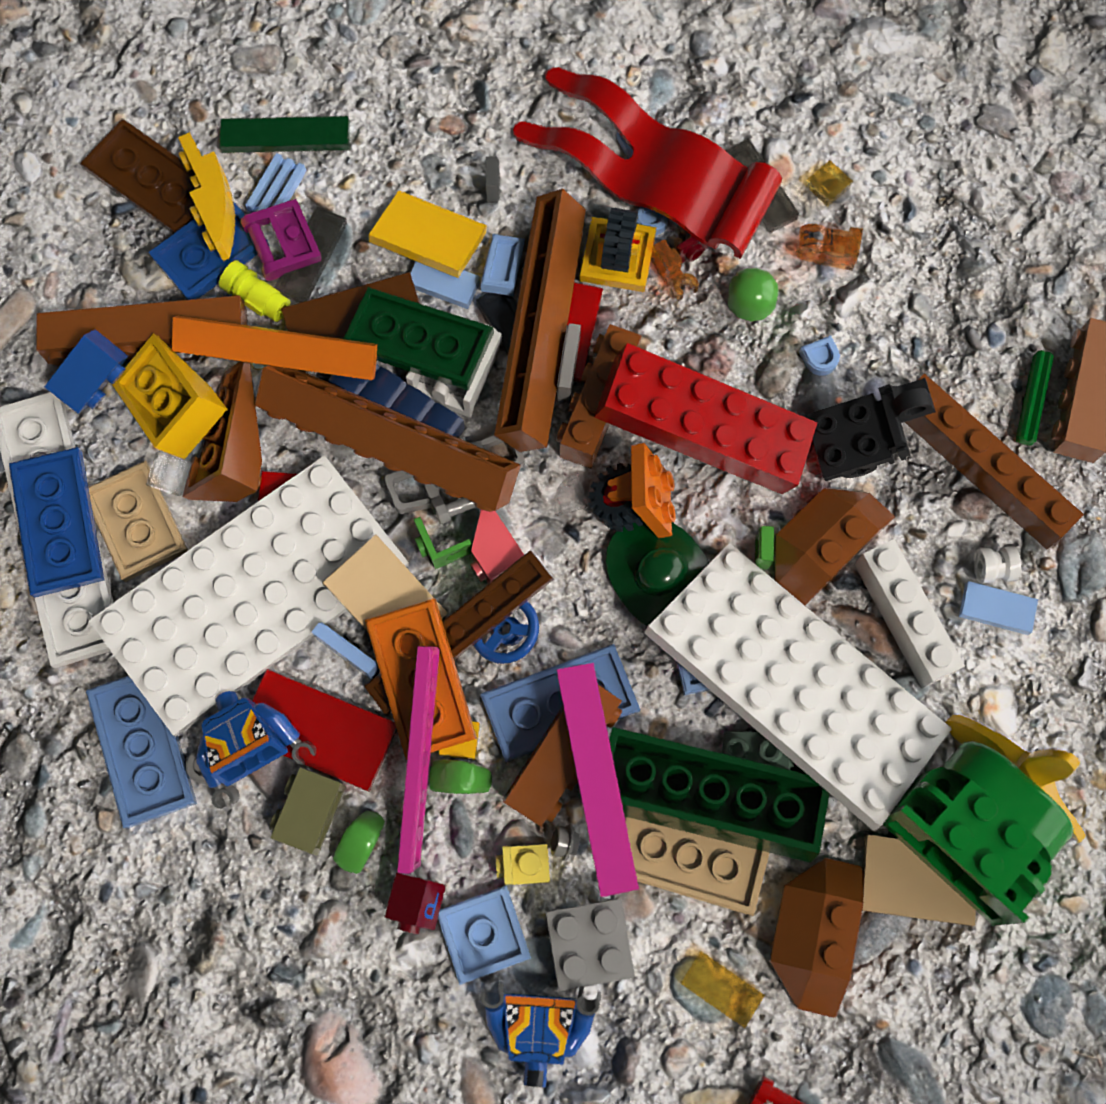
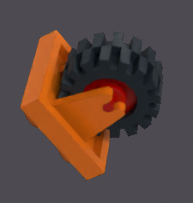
(635, 494)

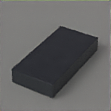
(500, 314)

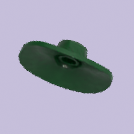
(652, 570)

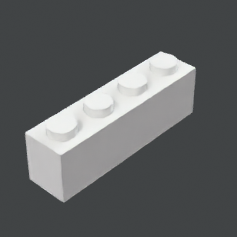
(908, 614)

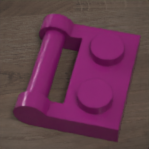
(291, 234)

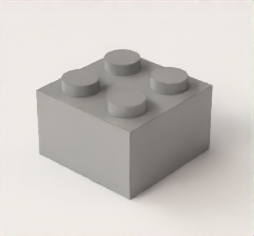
(590, 945)

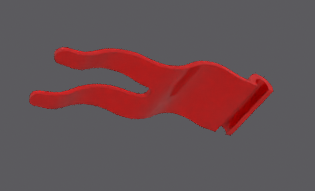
(669, 167)

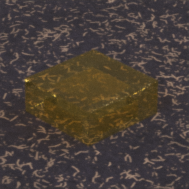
(828, 183)

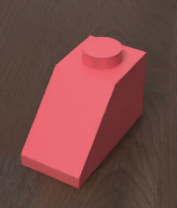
(492, 547)

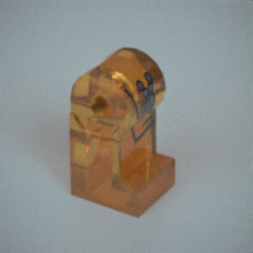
(829, 245)

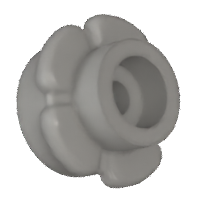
(564, 841)

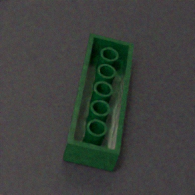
(719, 795)

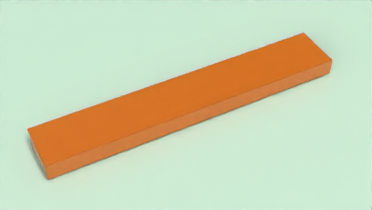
(274, 347)

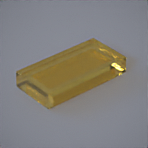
(722, 989)

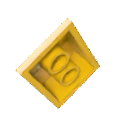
(168, 398)

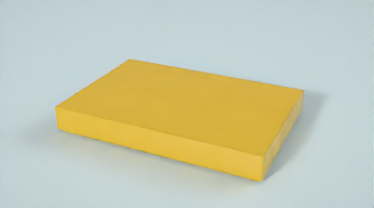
(427, 233)

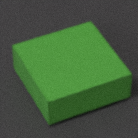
(764, 547)

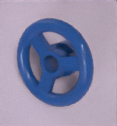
(515, 635)

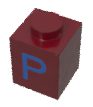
(414, 903)

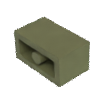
(307, 811)

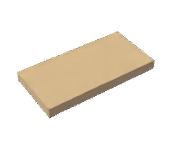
(697, 866)

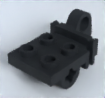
(865, 431)

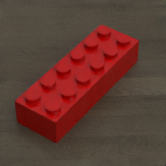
(706, 419)

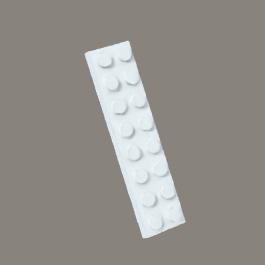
(30, 431)

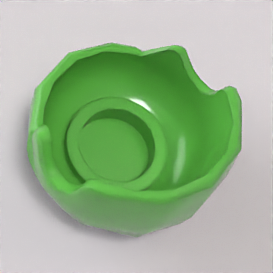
(752, 294)

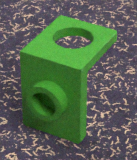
(443, 557)

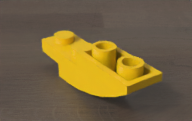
(211, 197)

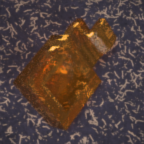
(668, 264)

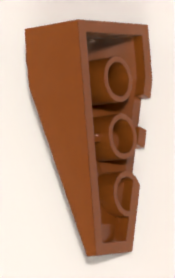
(232, 449)

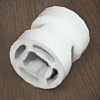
(997, 564)

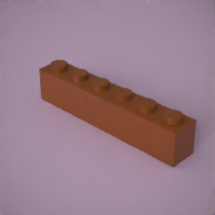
(128, 325)
(995, 469)

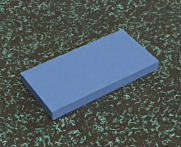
(527, 706)
(139, 754)

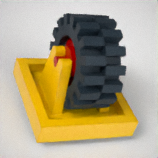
(618, 251)

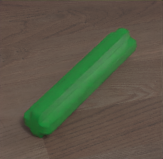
(1034, 398)

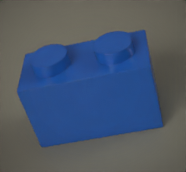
(87, 372)

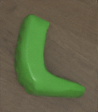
(459, 777)
(358, 842)

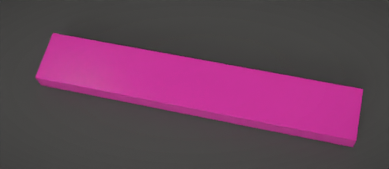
(418, 759)
(597, 780)

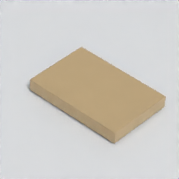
(135, 522)
(375, 583)
(906, 887)

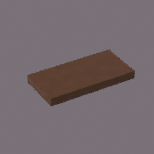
(143, 175)
(334, 312)

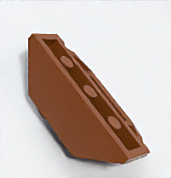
(826, 539)
(818, 935)

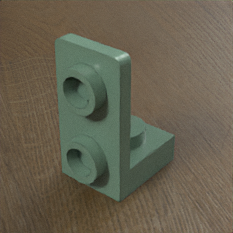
(756, 748)

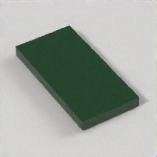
(421, 338)

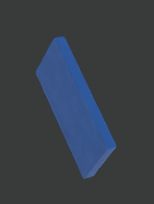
(56, 522)

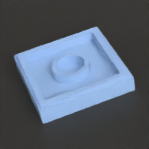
(483, 935)

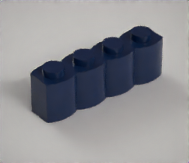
(401, 397)

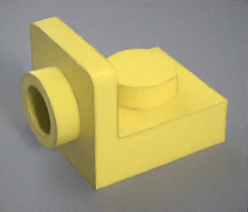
(523, 864)

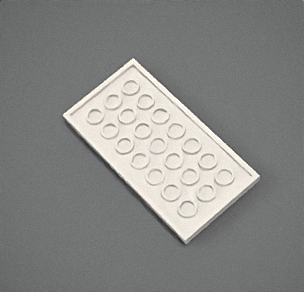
(239, 596)
(800, 685)

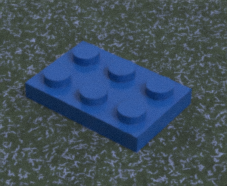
(190, 262)

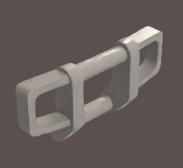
(442, 511)

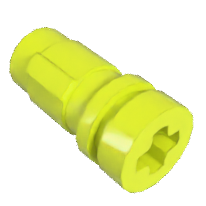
(256, 293)

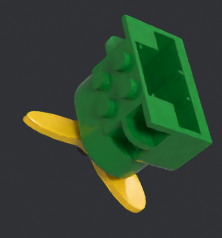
(989, 820)

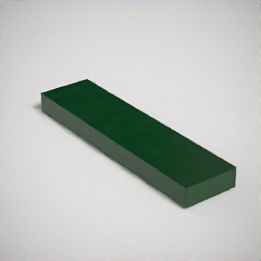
(285, 134)

